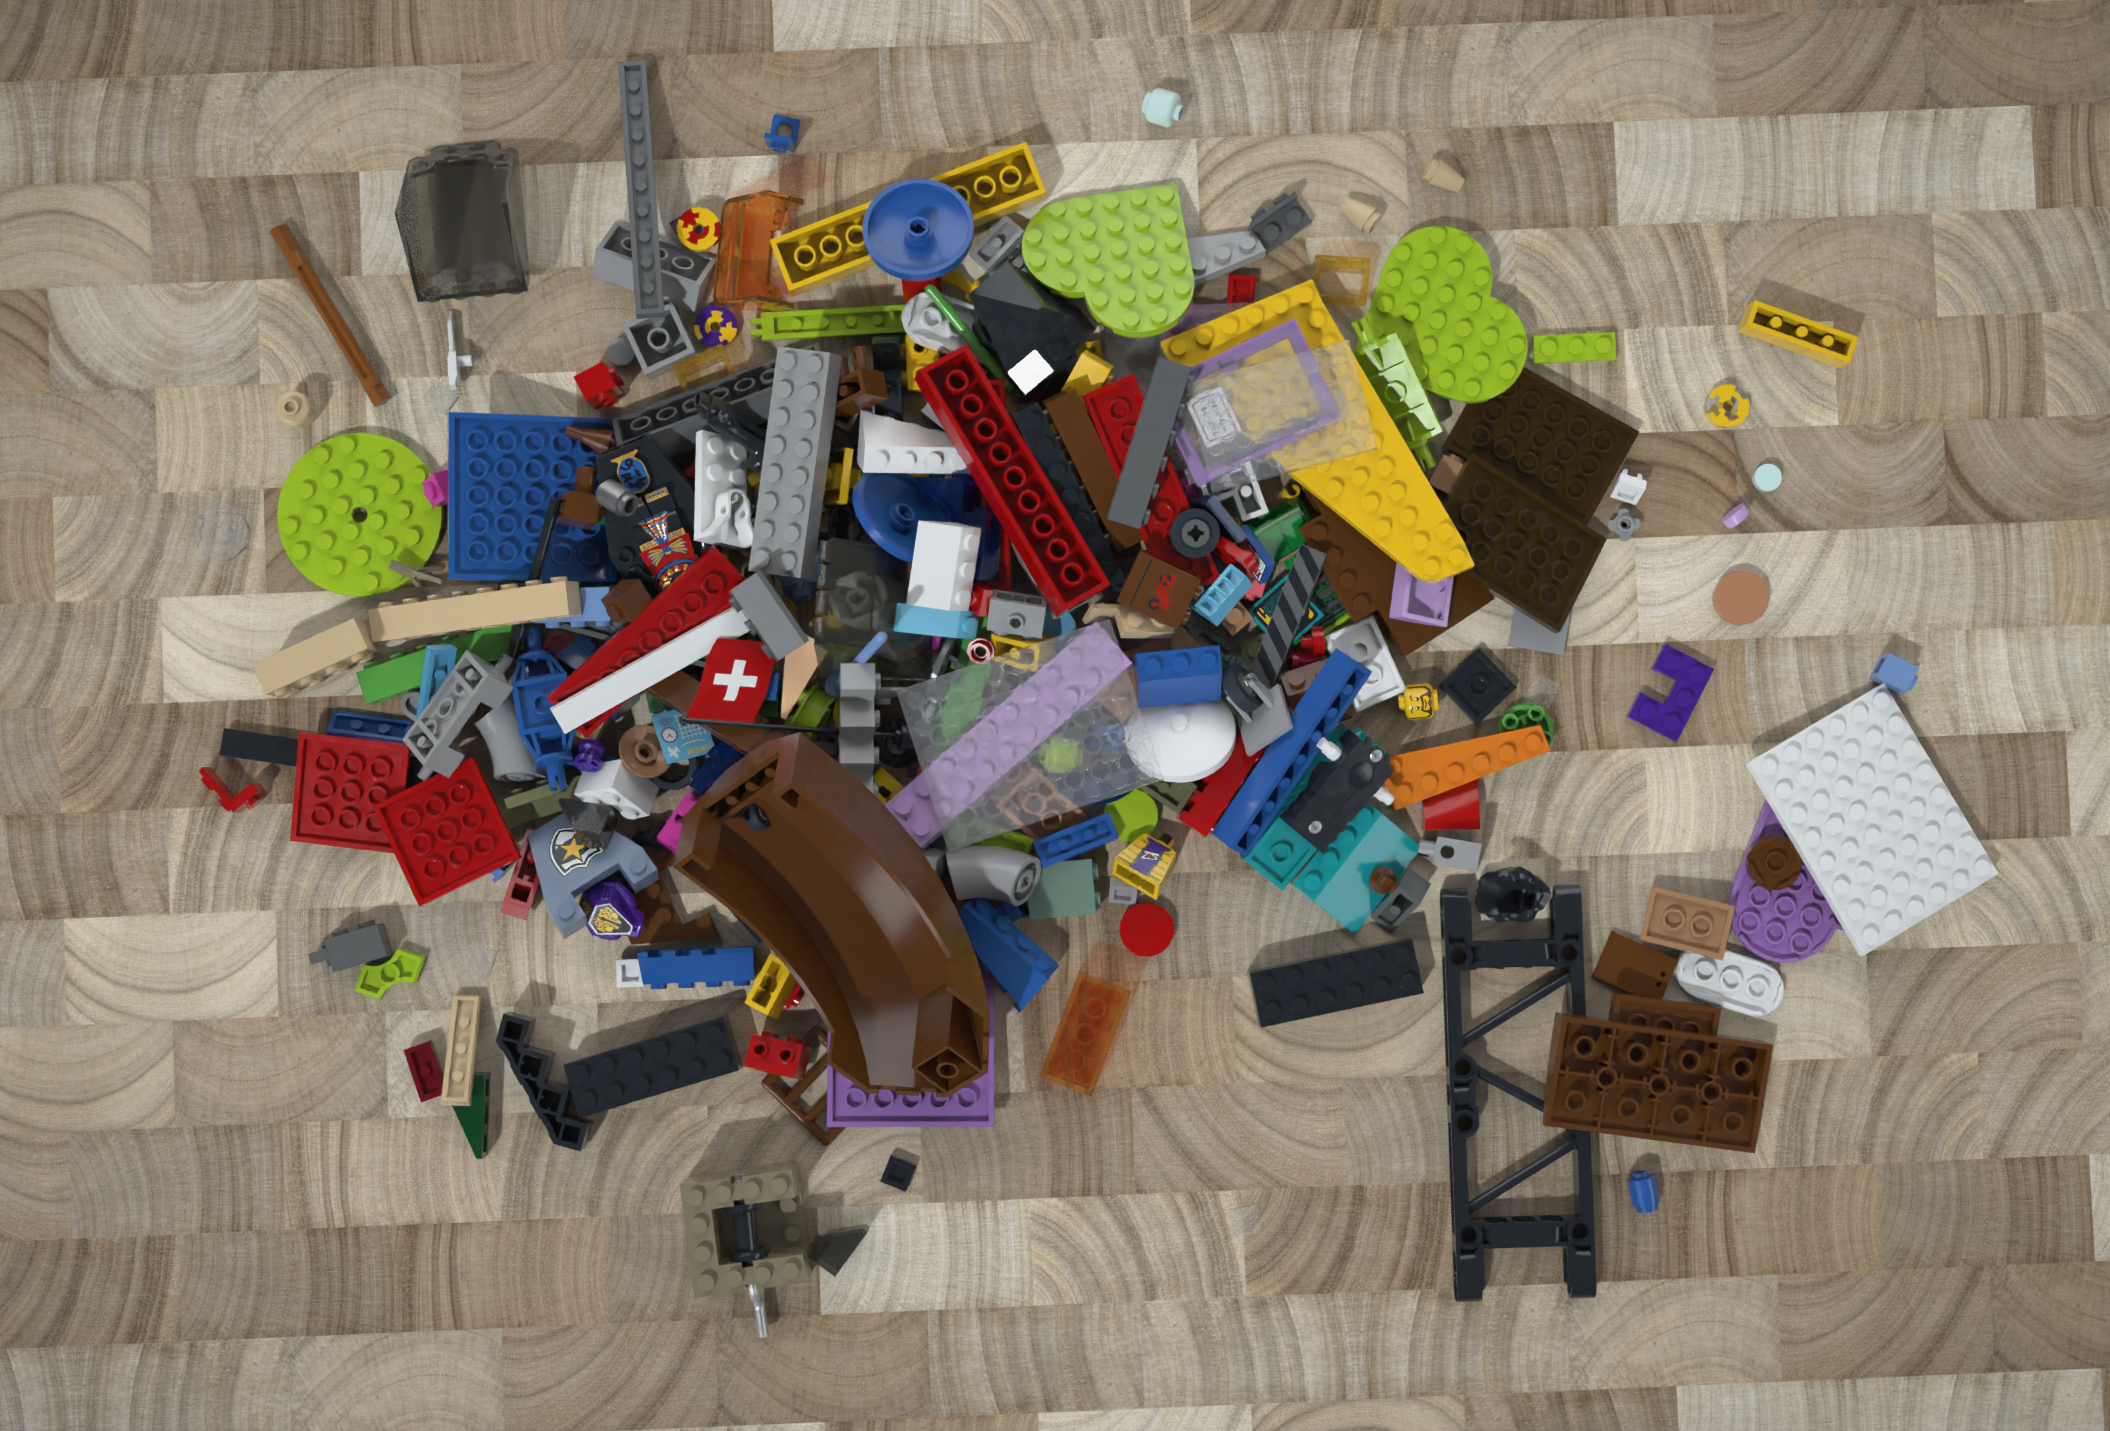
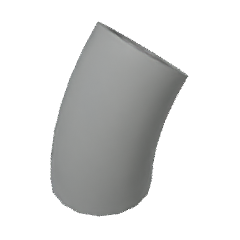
(509, 754)
(993, 873)

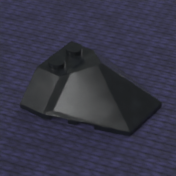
(1028, 325)

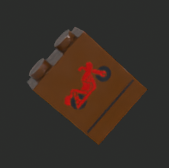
(1160, 590)

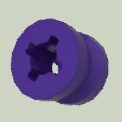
(589, 755)

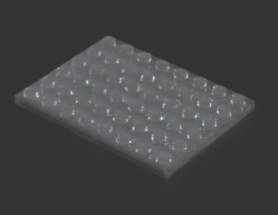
(1029, 735)

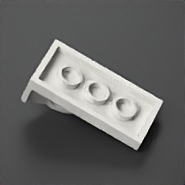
(721, 492)

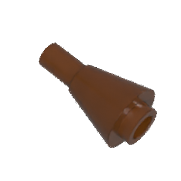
(596, 439)

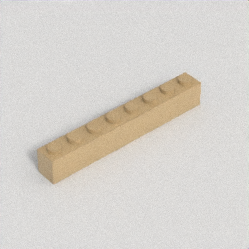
(475, 611)

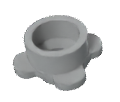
(1624, 532)

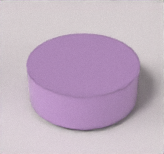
(1735, 516)

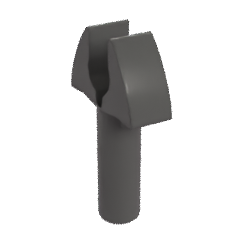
(1208, 633)

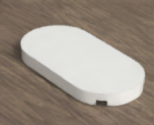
(932, 329)
(1732, 983)

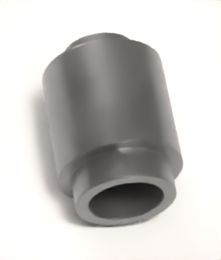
(617, 498)

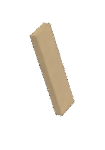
(461, 1050)

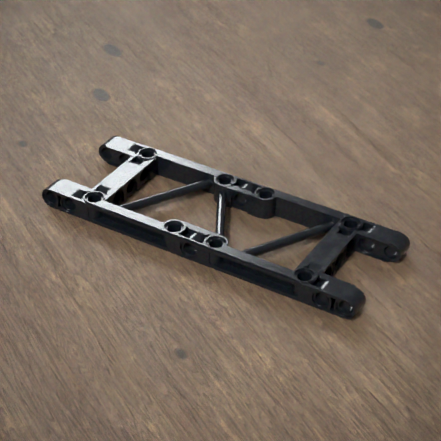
(1512, 1231)

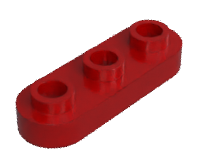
(1229, 552)

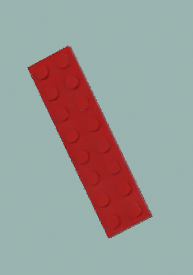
(1114, 415)
(684, 604)

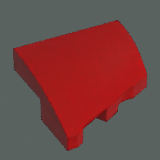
(1453, 809)

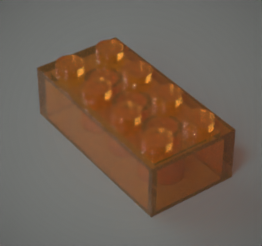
(1084, 1033)

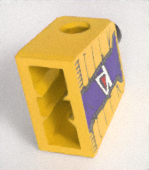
(1146, 863)

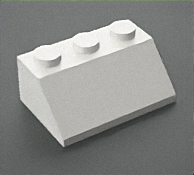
(943, 565)

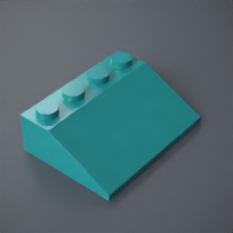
(1341, 875)

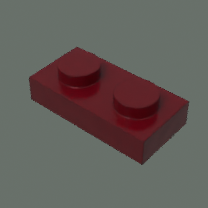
(425, 1070)

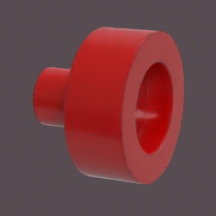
(1315, 641)

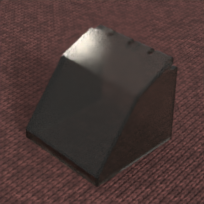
(859, 603)

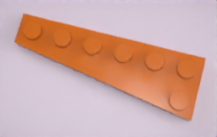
(1445, 767)

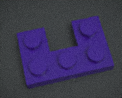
(1672, 715)

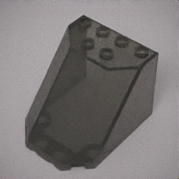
(464, 222)

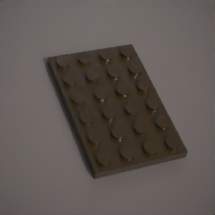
(1546, 442)
(1521, 543)

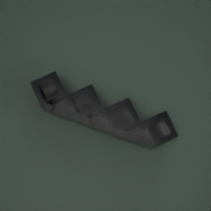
(532, 1071)

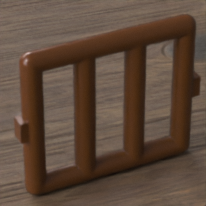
(788, 1100)

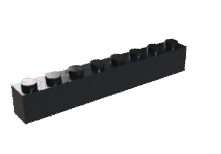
(1047, 452)

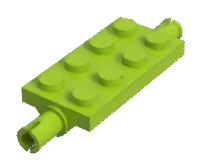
(1399, 389)

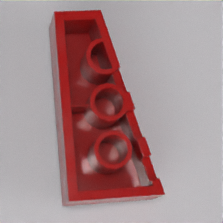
(1216, 790)

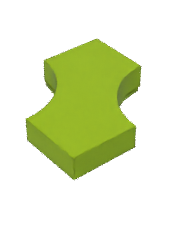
(402, 967)

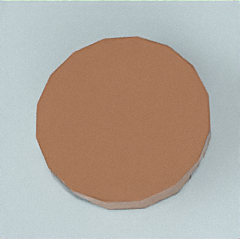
(1740, 598)

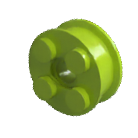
(813, 710)

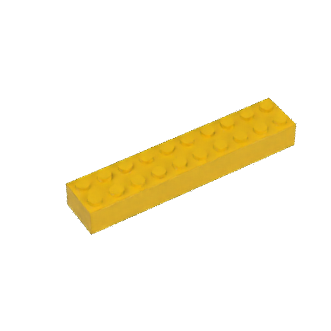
(836, 244)

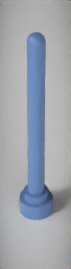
(832, 683)

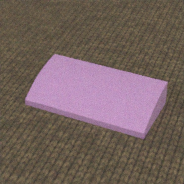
(1419, 600)

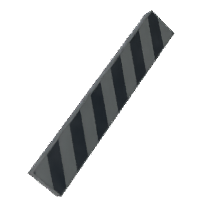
(1288, 614)

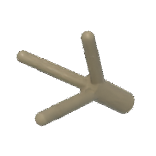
(413, 573)

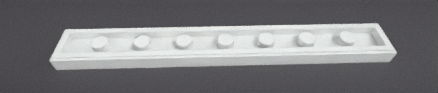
(648, 670)

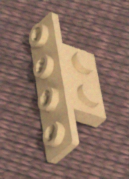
(1129, 622)

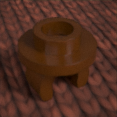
(1383, 880)

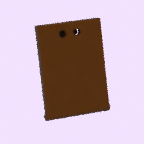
(1634, 967)

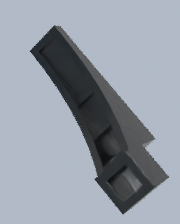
(887, 359)

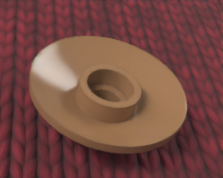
(642, 739)

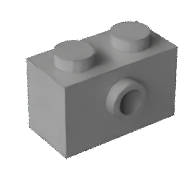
(1017, 614)

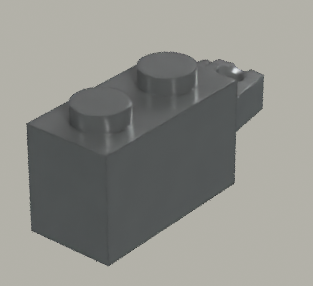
(355, 947)

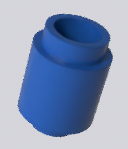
(1643, 1191)

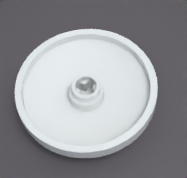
(1190, 738)

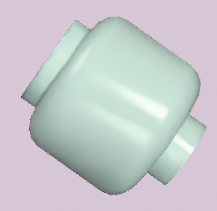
(1162, 107)

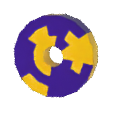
(710, 316)

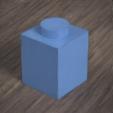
(1894, 673)

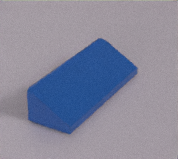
(368, 726)

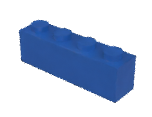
(1006, 952)
(696, 965)

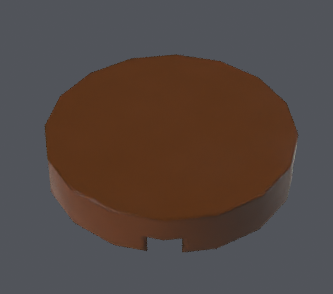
(1773, 863)

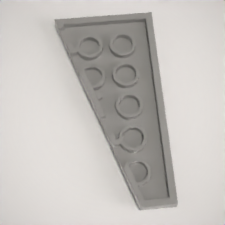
(1222, 253)

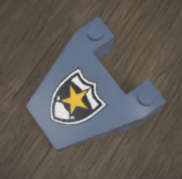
(571, 868)

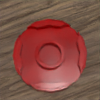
(1146, 929)

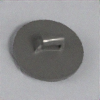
(946, 656)

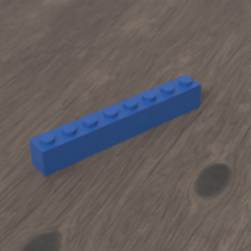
(1291, 753)

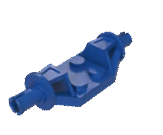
(533, 711)

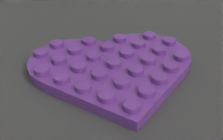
(1783, 922)

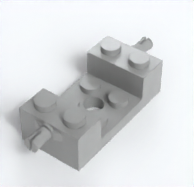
(456, 700)

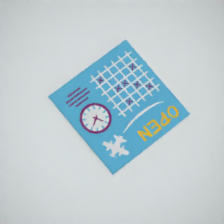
(680, 741)

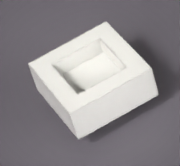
(628, 973)

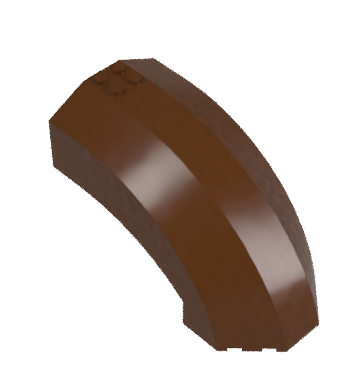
(848, 915)

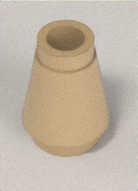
(1442, 175)
(1361, 214)

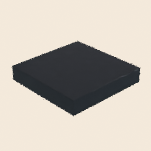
(1477, 686)

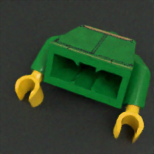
(1278, 528)

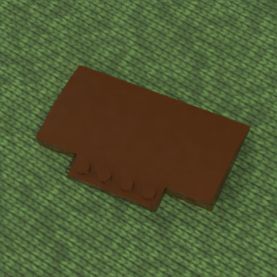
(1365, 579)
(1656, 1075)

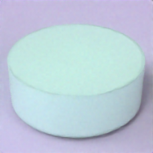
(1767, 477)

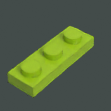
(1573, 348)

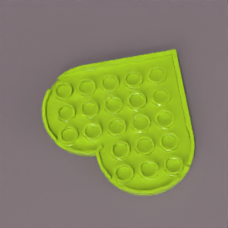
(1119, 253)
(1442, 307)

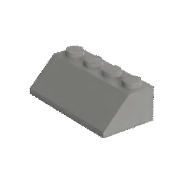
(683, 271)

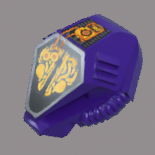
(611, 911)

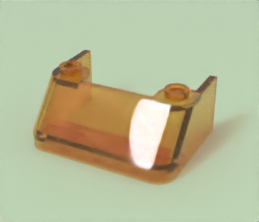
(746, 252)

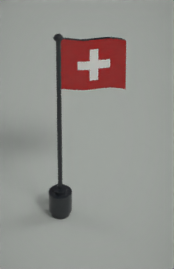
(736, 686)

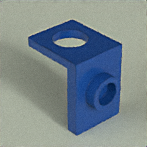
(782, 143)

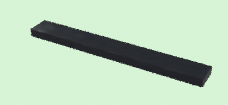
(280, 750)

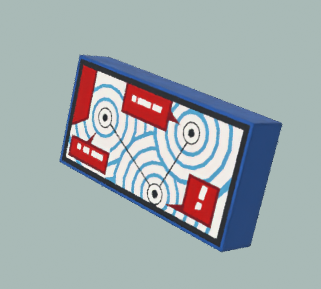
(1264, 562)

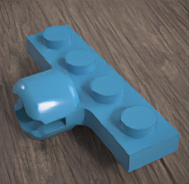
(437, 666)

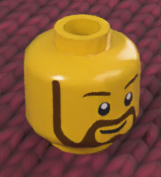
(1419, 701)

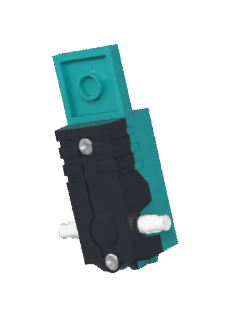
(1324, 800)

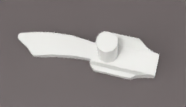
(454, 361)

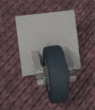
(1260, 710)

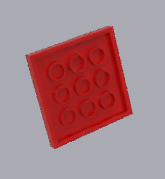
(338, 786)
(447, 832)

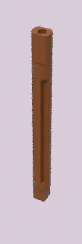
(302, 268)

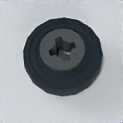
(1184, 533)

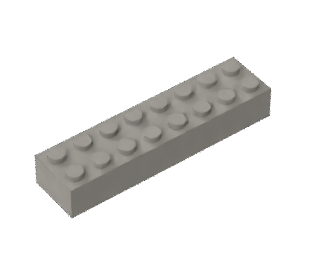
(795, 462)

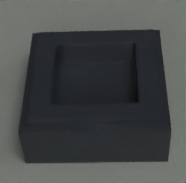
(898, 1173)

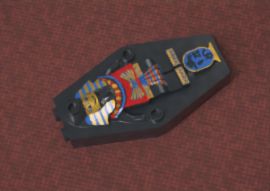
(659, 535)

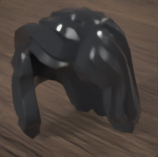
(1511, 895)

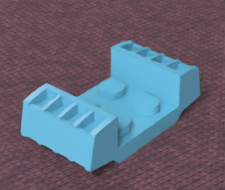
(1223, 594)

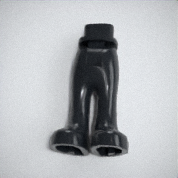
(733, 426)

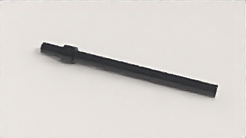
(520, 631)

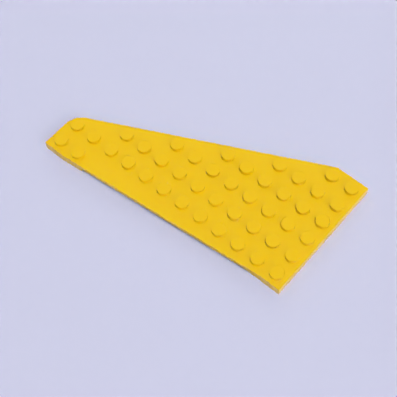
(1373, 491)

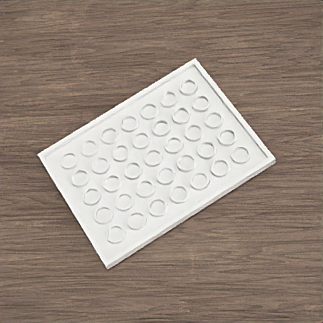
(1871, 819)

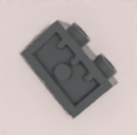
(1279, 222)

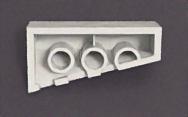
(904, 448)

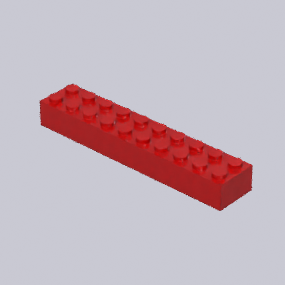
(1011, 480)

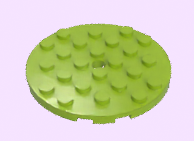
(320, 508)

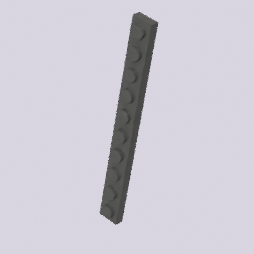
(641, 189)

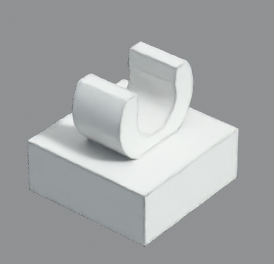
(1628, 488)

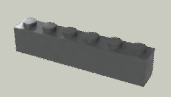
(1149, 442)

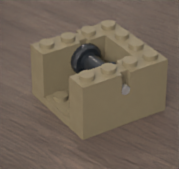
(734, 1214)

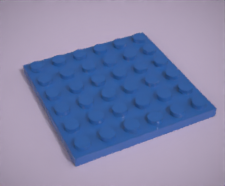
(500, 493)

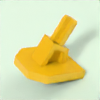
(840, 477)

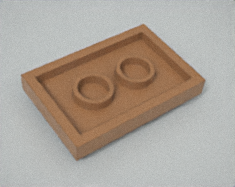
(1687, 923)

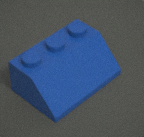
(1178, 676)

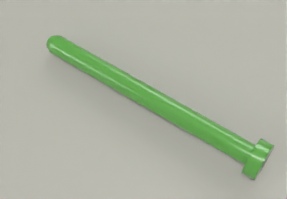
(967, 334)

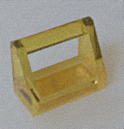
(1347, 265)
(700, 362)

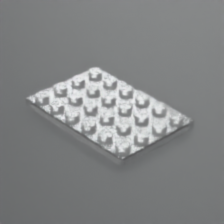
(1281, 416)

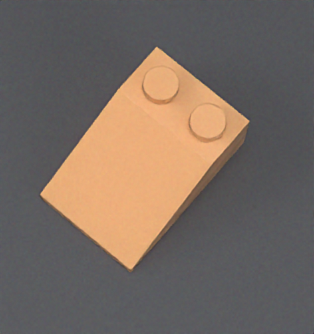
(799, 673)

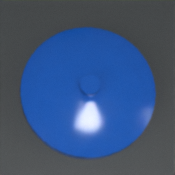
(918, 229)
(891, 508)

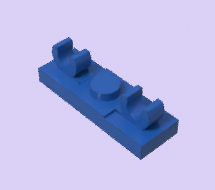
(1075, 840)

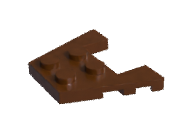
(661, 916)

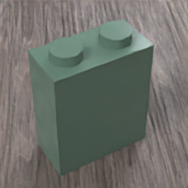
(1065, 890)

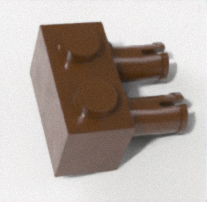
(861, 387)
(580, 506)

